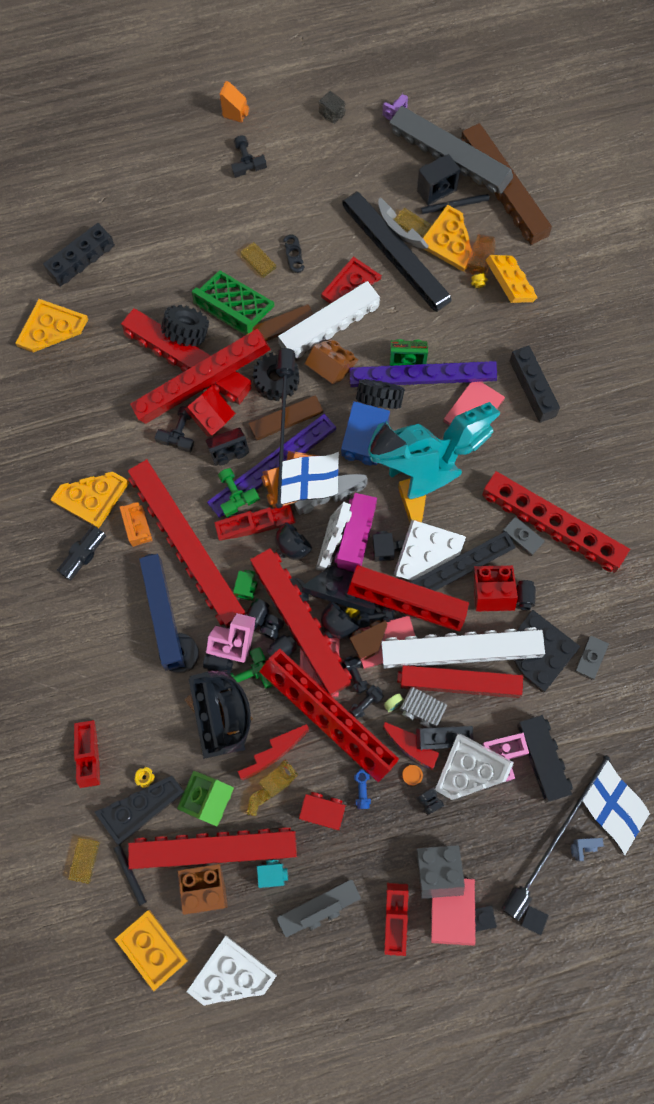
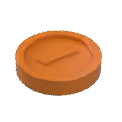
(412, 775)

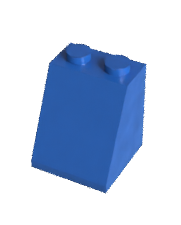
(359, 431)

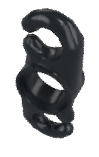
(293, 247)

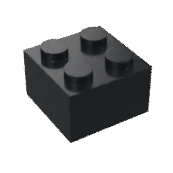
(438, 179)

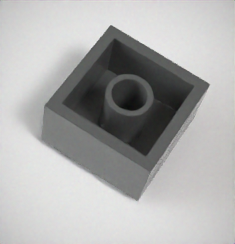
(440, 872)

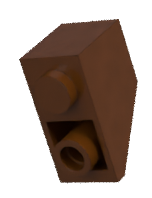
(368, 642)

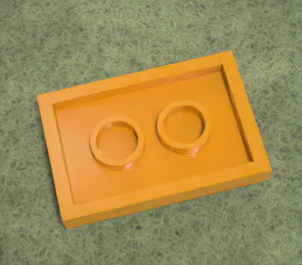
(511, 278)
(151, 950)

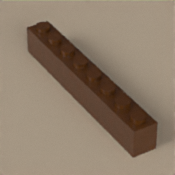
(515, 196)

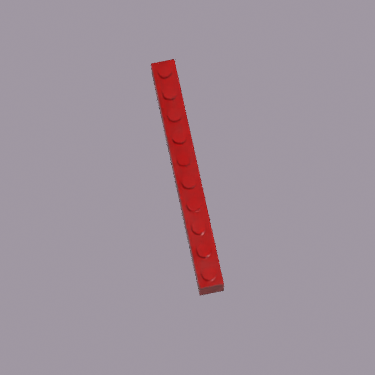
(186, 542)

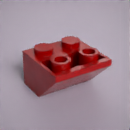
(495, 588)

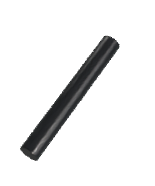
(130, 875)

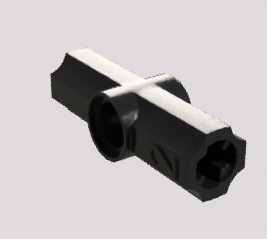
(81, 553)

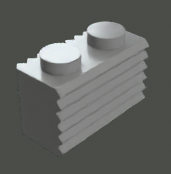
(423, 708)

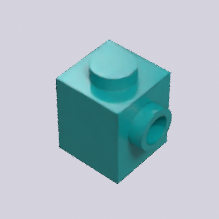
(272, 874)

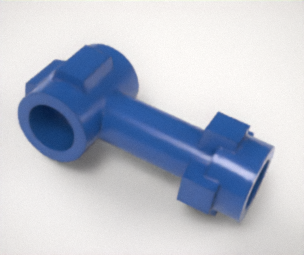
(362, 777)

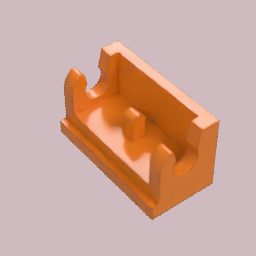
(136, 524)

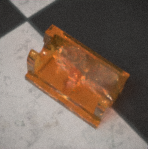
(481, 250)

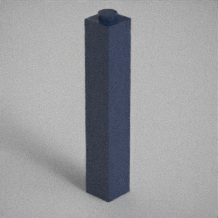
(161, 612)

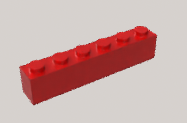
(408, 598)

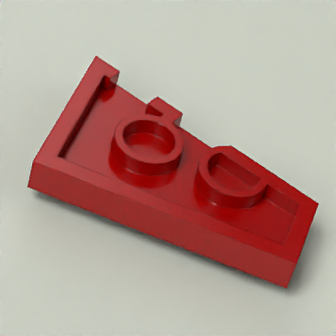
(349, 278)

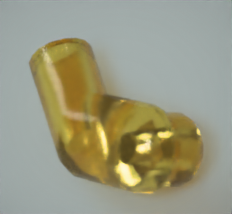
(255, 800)

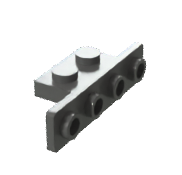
(319, 908)

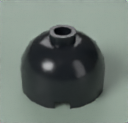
(291, 543)
(337, 622)

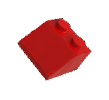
(210, 411)

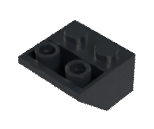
(227, 446)

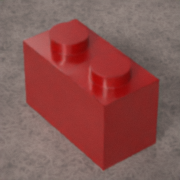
(322, 811)

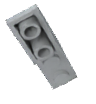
(346, 485)

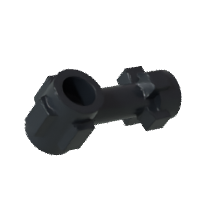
(363, 618)
(352, 664)
(374, 695)

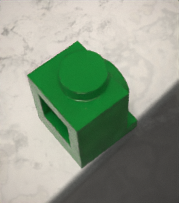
(245, 585)

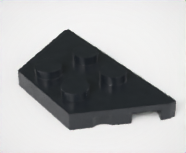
(334, 586)

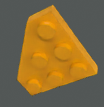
(449, 238)
(50, 325)
(91, 497)

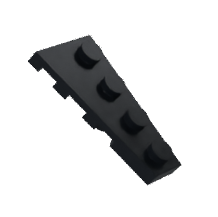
(132, 813)

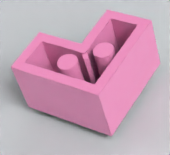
(232, 642)
(510, 748)

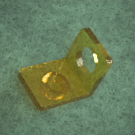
(278, 779)

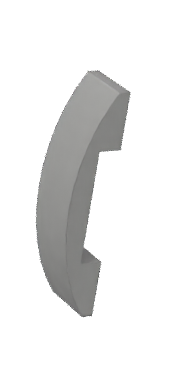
(411, 237)

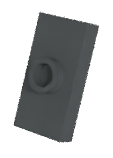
(523, 536)
(591, 657)

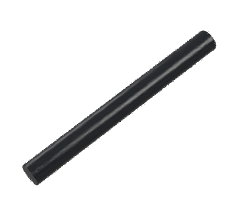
(456, 203)

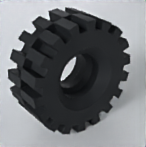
(184, 325)
(272, 388)
(380, 394)

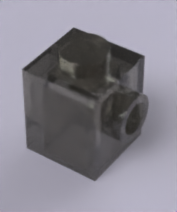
(332, 107)

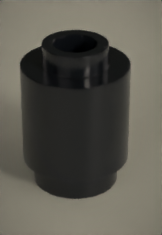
(526, 594)
(258, 610)
(284, 643)
(217, 663)

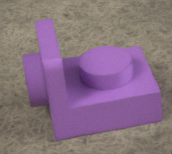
(390, 110)

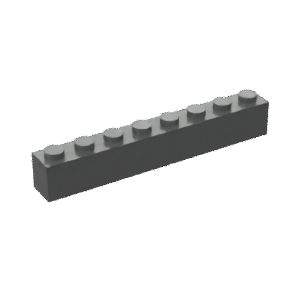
(440, 143)

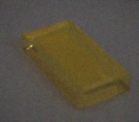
(409, 220)
(258, 259)
(84, 860)

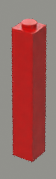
(461, 681)

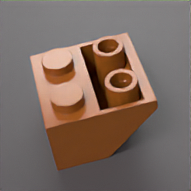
(331, 360)
(202, 889)

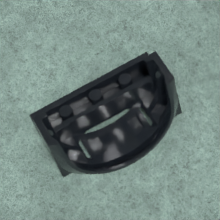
(205, 693)

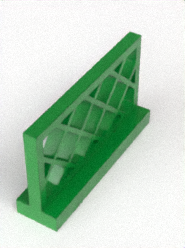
(223, 310)

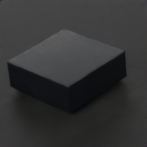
(534, 920)

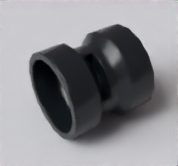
(271, 627)
(432, 806)

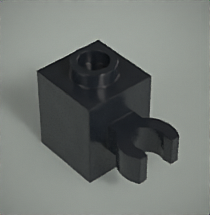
(385, 547)

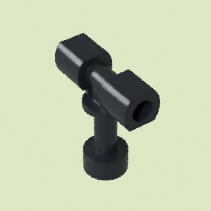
(247, 161)
(176, 435)

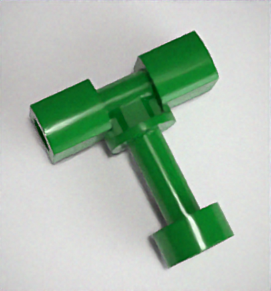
(237, 498)
(258, 662)

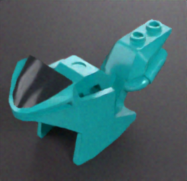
(425, 456)

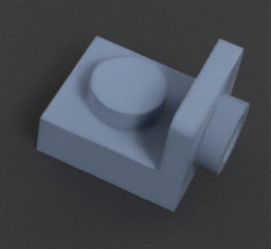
(589, 844)

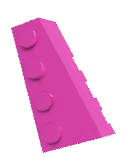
(356, 532)

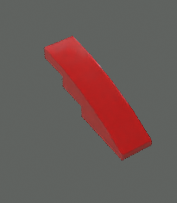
(253, 523)
(281, 745)

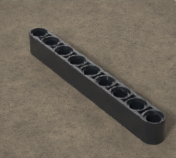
(397, 251)

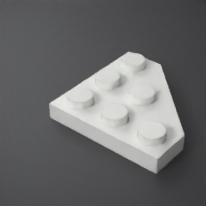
(333, 535)
(426, 549)
(471, 769)
(231, 975)

